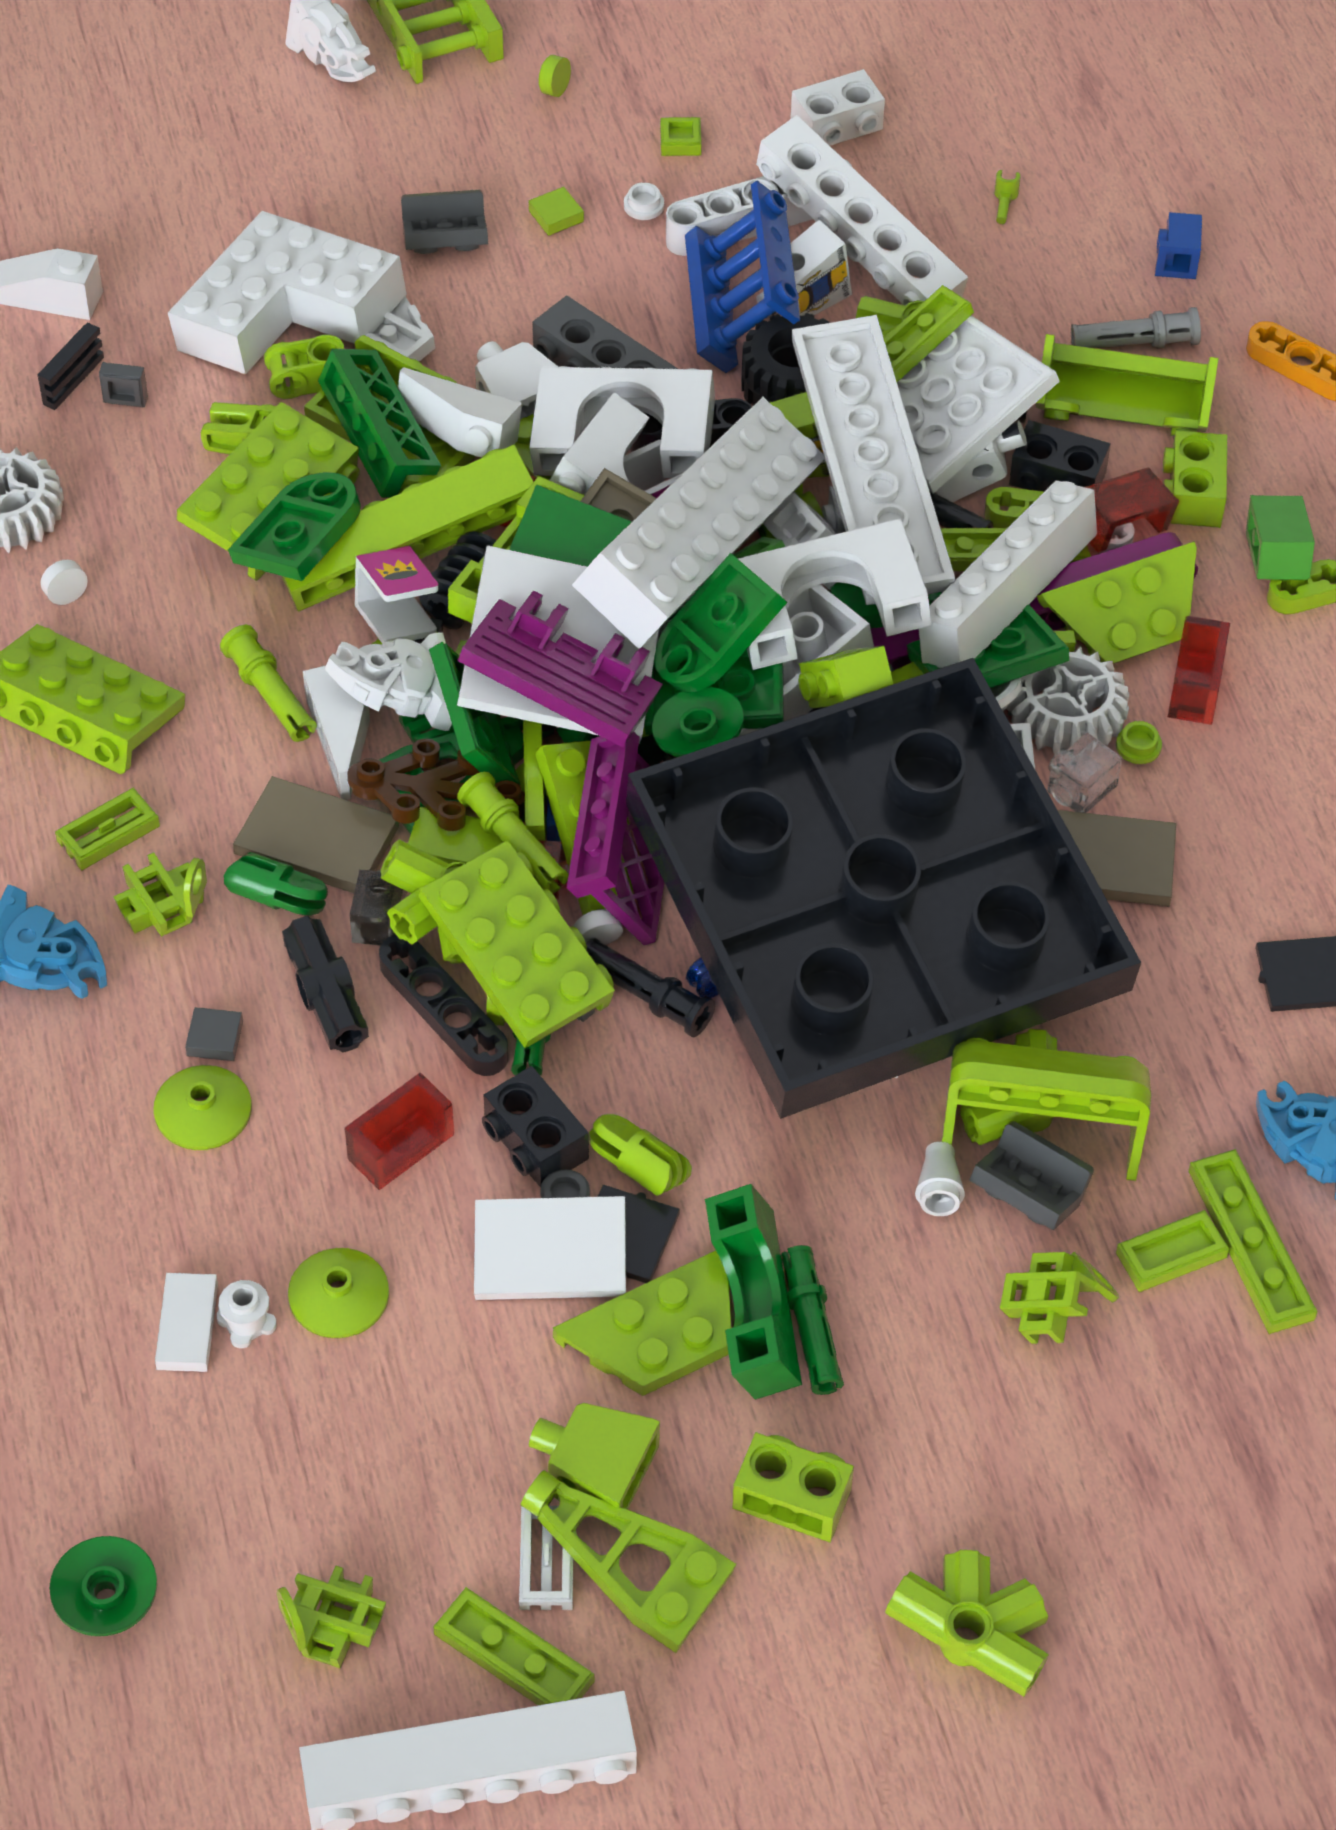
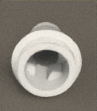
(940, 1183)

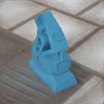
(43, 950)
(1301, 1129)

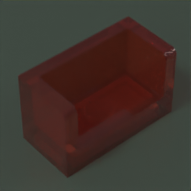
(1128, 500)
(1199, 670)
(399, 1131)

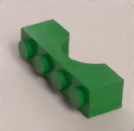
(762, 1335)

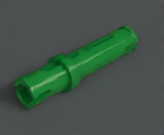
(807, 1301)

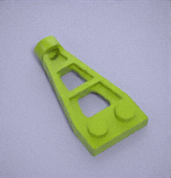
(683, 1591)

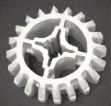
(28, 499)
(1068, 700)

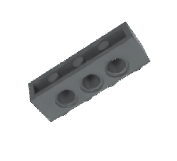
(579, 338)

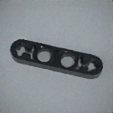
(448, 1001)

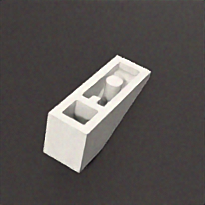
(52, 282)
(460, 414)
(340, 724)

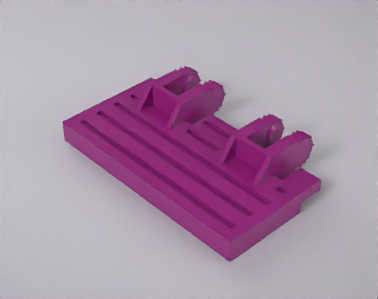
(562, 673)

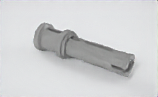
(1156, 330)

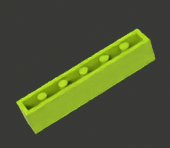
(421, 517)

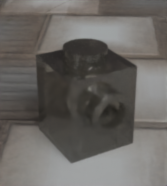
(370, 907)

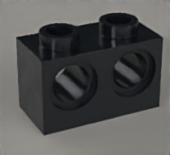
(1058, 456)
(544, 1122)

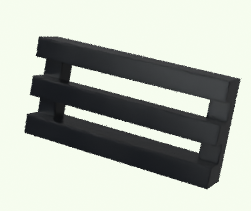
(70, 366)

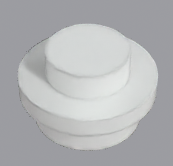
(643, 201)

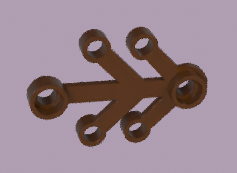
(378, 780)

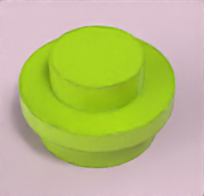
(1139, 743)

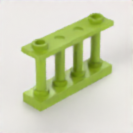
(483, 32)

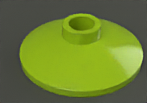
(206, 1122)
(339, 1310)

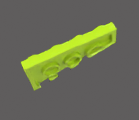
(563, 776)

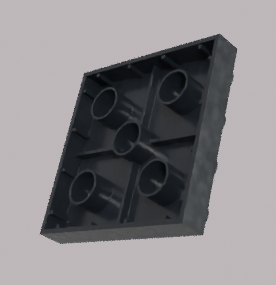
(879, 885)

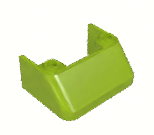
(1128, 387)
(1051, 1085)

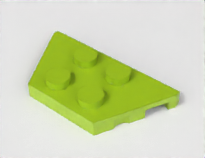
(1129, 606)
(658, 1327)

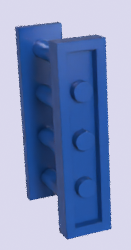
(711, 275)

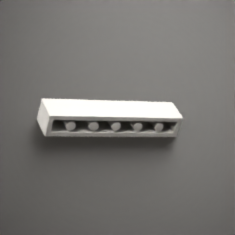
(1009, 574)
(468, 1761)

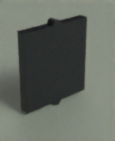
(1298, 973)
(647, 1232)

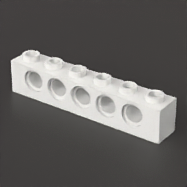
(854, 199)

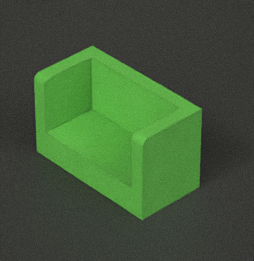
(1280, 537)

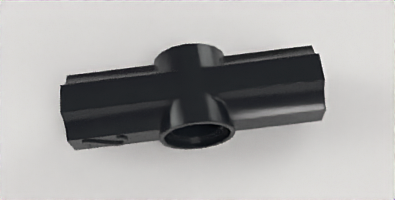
(325, 984)

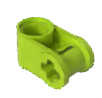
(304, 365)

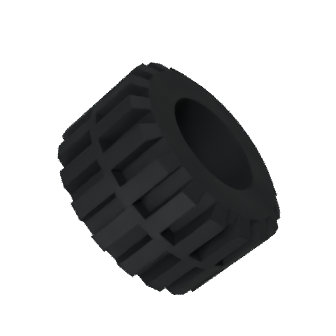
(770, 360)

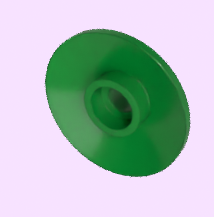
(697, 720)
(97, 1566)

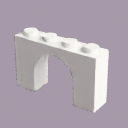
(573, 396)
(601, 445)
(868, 557)

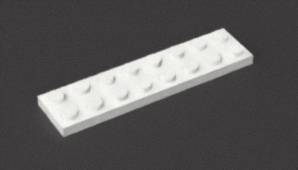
(869, 438)

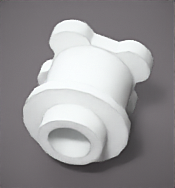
(244, 1312)

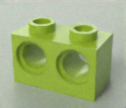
(1197, 477)
(844, 675)
(787, 1498)

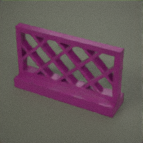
(605, 835)

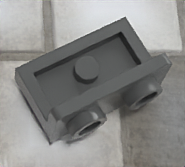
(444, 221)
(1033, 1176)

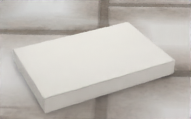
(550, 1248)

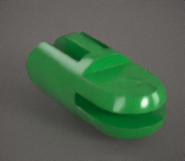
(276, 885)

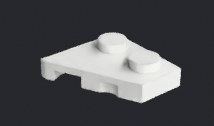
(405, 332)

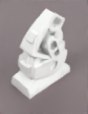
(328, 39)
(394, 676)

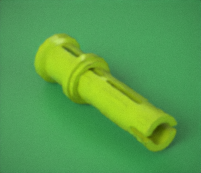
(258, 669)
(501, 818)

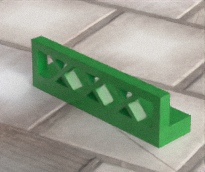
(366, 417)

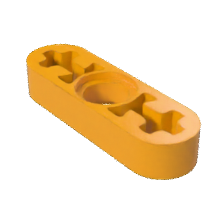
(1267, 346)

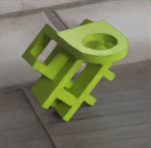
(151, 905)
(1070, 1277)
(330, 1624)

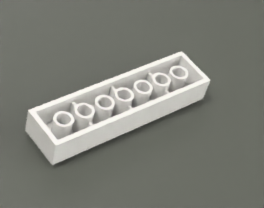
(698, 522)

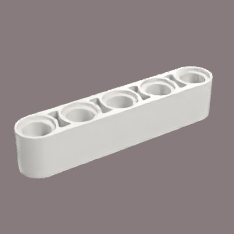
(718, 211)

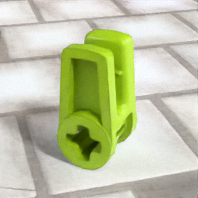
(231, 425)

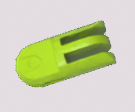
(639, 1154)

